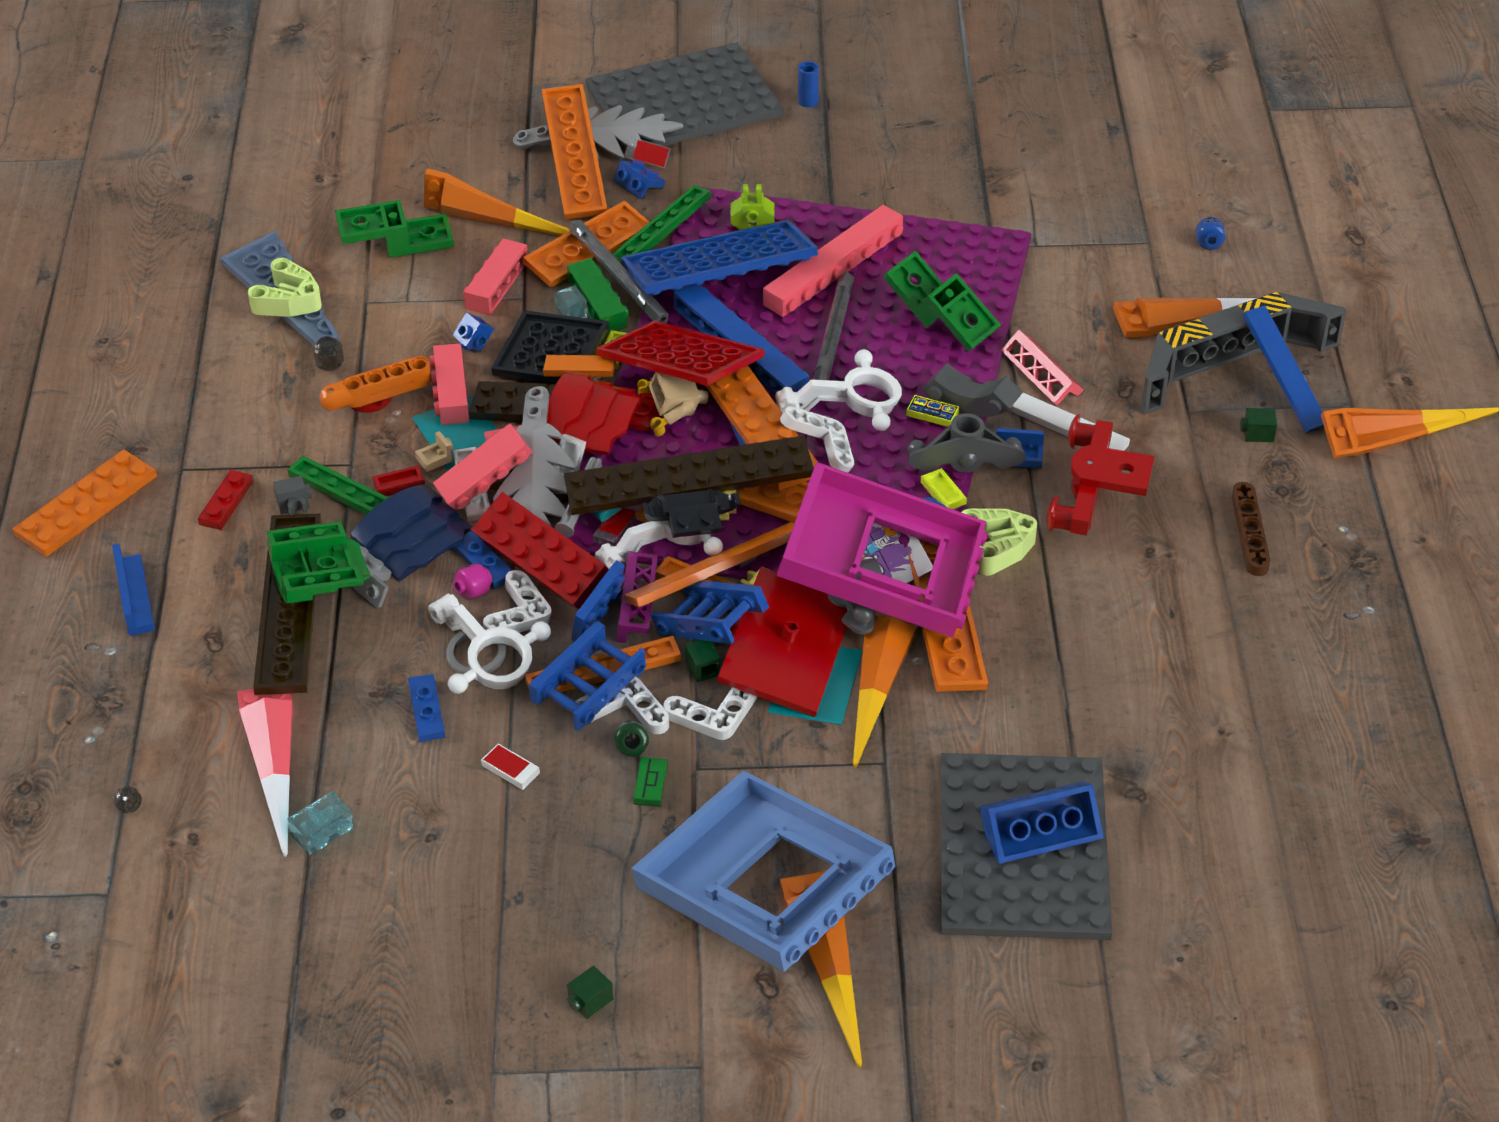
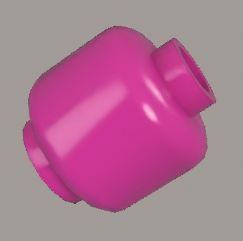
(472, 581)

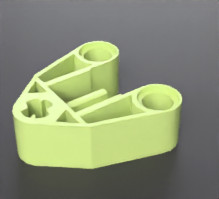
(296, 293)
(1009, 538)

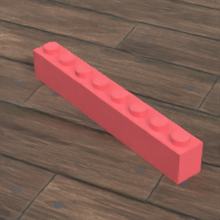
(832, 261)

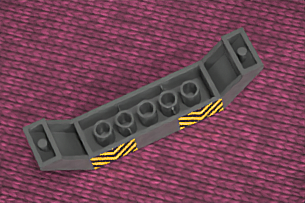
(1226, 338)

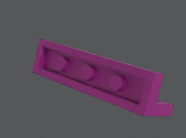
(630, 585)

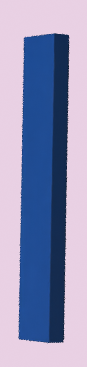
(1285, 368)

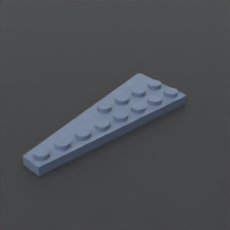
(253, 267)

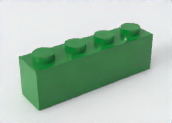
(601, 299)

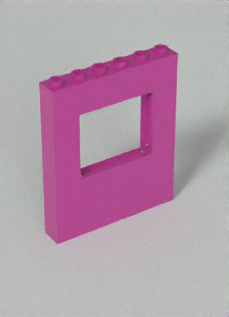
(833, 535)

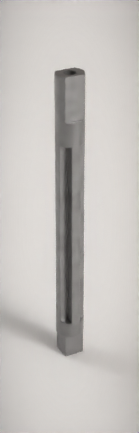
(614, 267)
(834, 327)

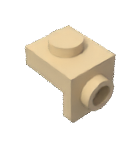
(435, 454)

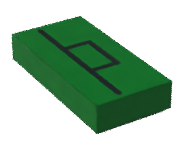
(650, 781)

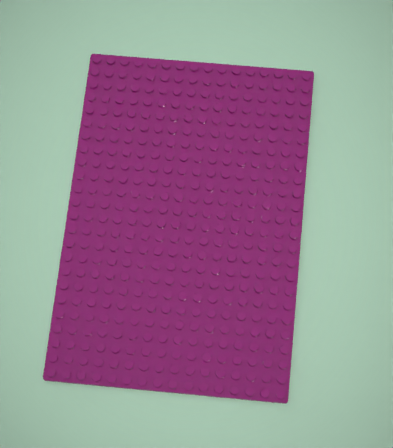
(875, 320)

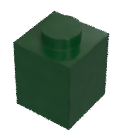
(1259, 425)
(702, 660)
(589, 992)

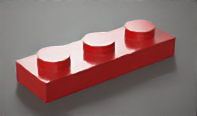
(225, 499)

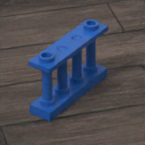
(705, 596)
(579, 655)

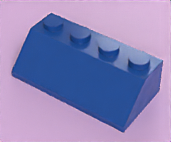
(1042, 821)

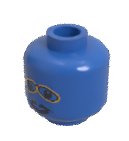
(1210, 233)

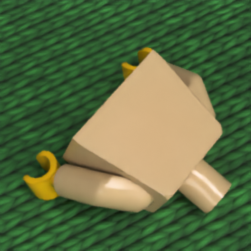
(673, 399)

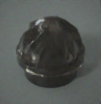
(127, 799)

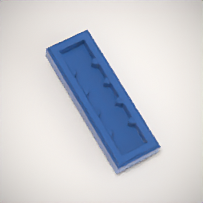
(475, 551)
(426, 708)

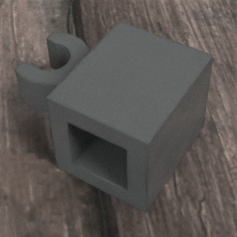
(292, 495)

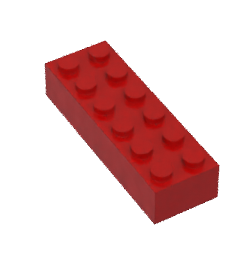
(540, 551)

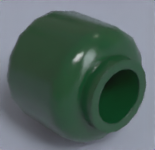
(636, 745)

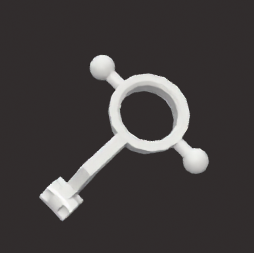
(843, 392)
(648, 533)
(458, 617)

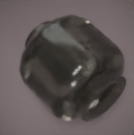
(328, 353)

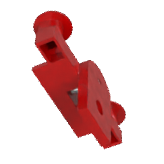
(1096, 468)

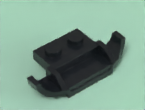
(692, 511)

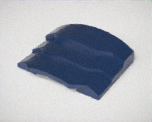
(410, 530)

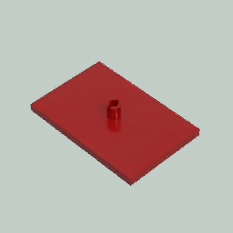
(680, 352)
(788, 647)

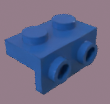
(637, 177)
(1031, 442)

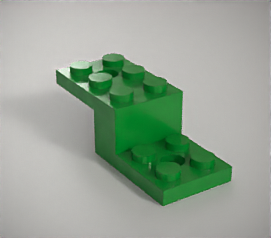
(388, 222)
(939, 300)

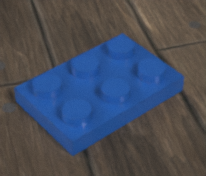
(597, 603)

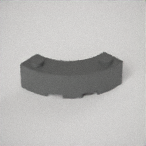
(972, 398)

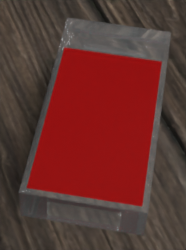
(647, 152)
(614, 527)

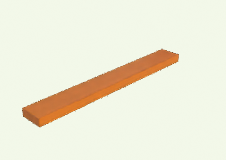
(709, 566)

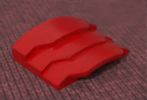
(591, 410)

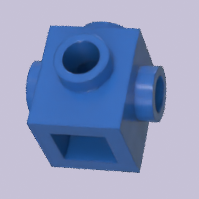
(473, 332)

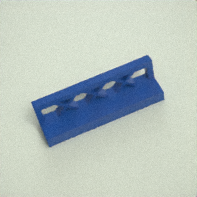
(133, 592)

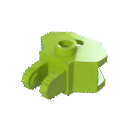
(751, 209)

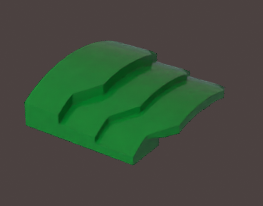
(314, 560)

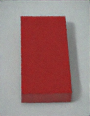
(399, 480)

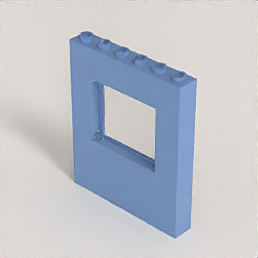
(731, 834)

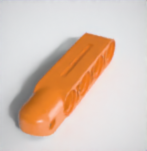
(377, 384)

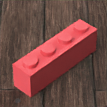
(495, 277)
(450, 384)
(483, 467)

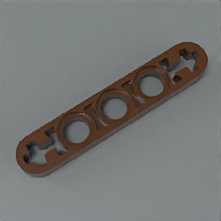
(1246, 536)

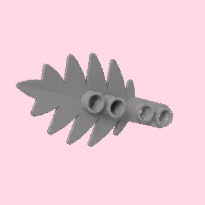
(607, 129)
(536, 475)

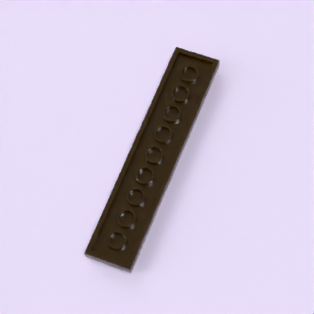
(692, 472)
(284, 629)

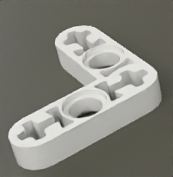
(823, 427)
(525, 608)
(644, 715)
(714, 718)

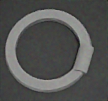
(489, 668)

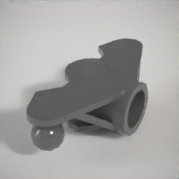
(966, 447)
(859, 618)

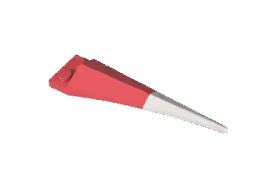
(269, 734)

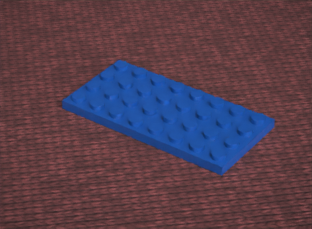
(718, 257)

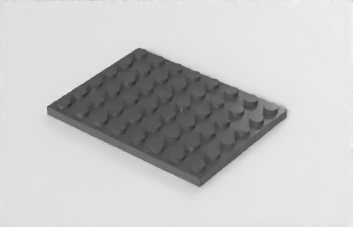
(700, 89)
(1034, 896)

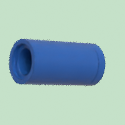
(808, 84)

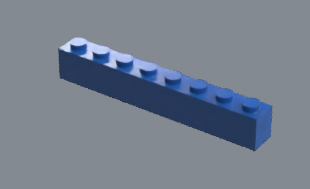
(715, 319)

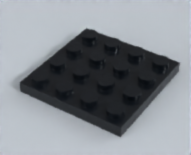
(542, 335)

